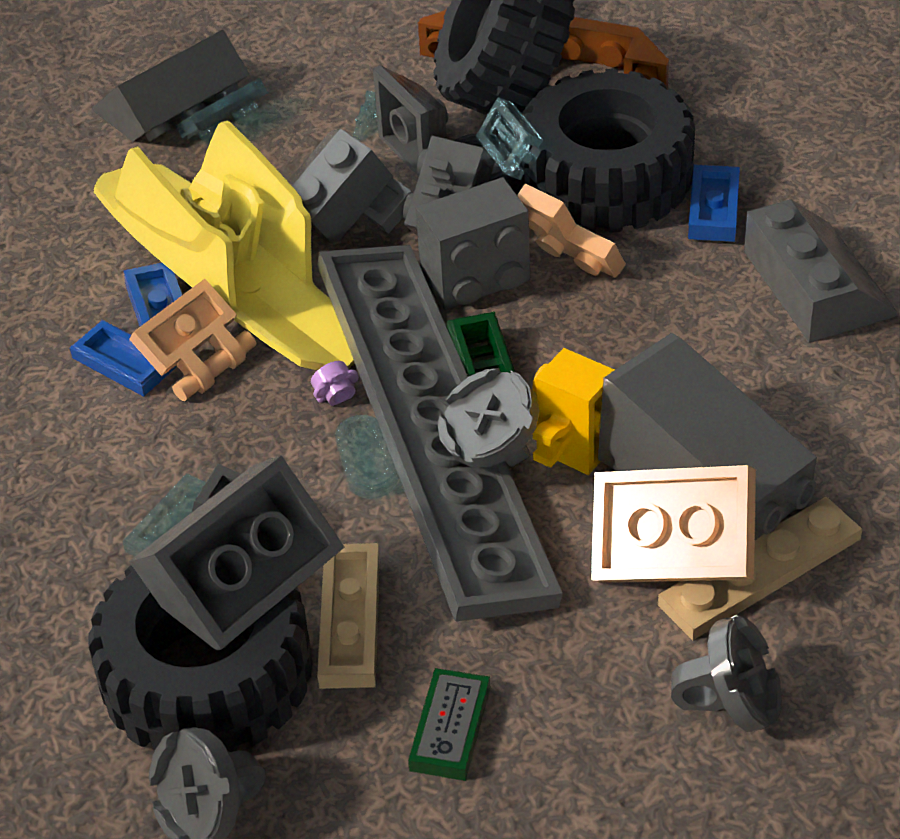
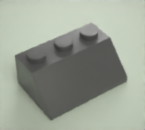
(173, 88)
(812, 271)
(238, 553)

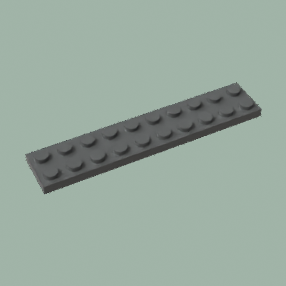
(409, 366)

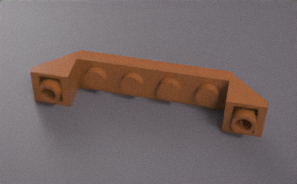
(588, 42)

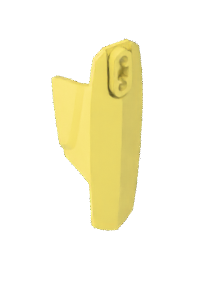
(240, 233)

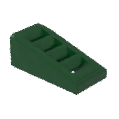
(476, 330)

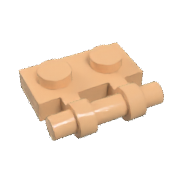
(184, 327)

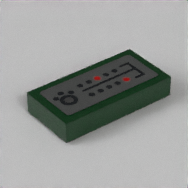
(449, 724)

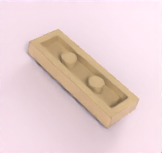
(349, 618)

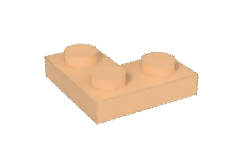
(560, 234)

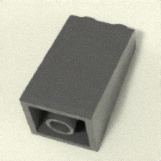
(682, 413)

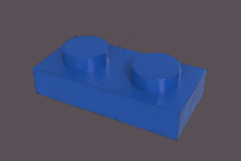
(714, 203)
(151, 290)

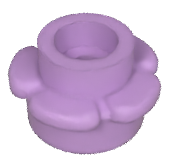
(334, 383)

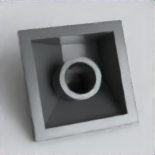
(407, 115)

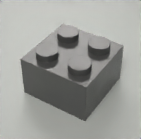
(473, 243)

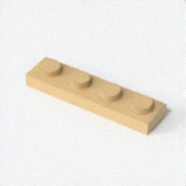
(778, 559)

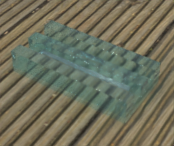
(528, 136)

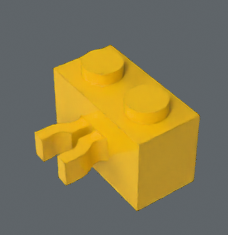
(570, 411)

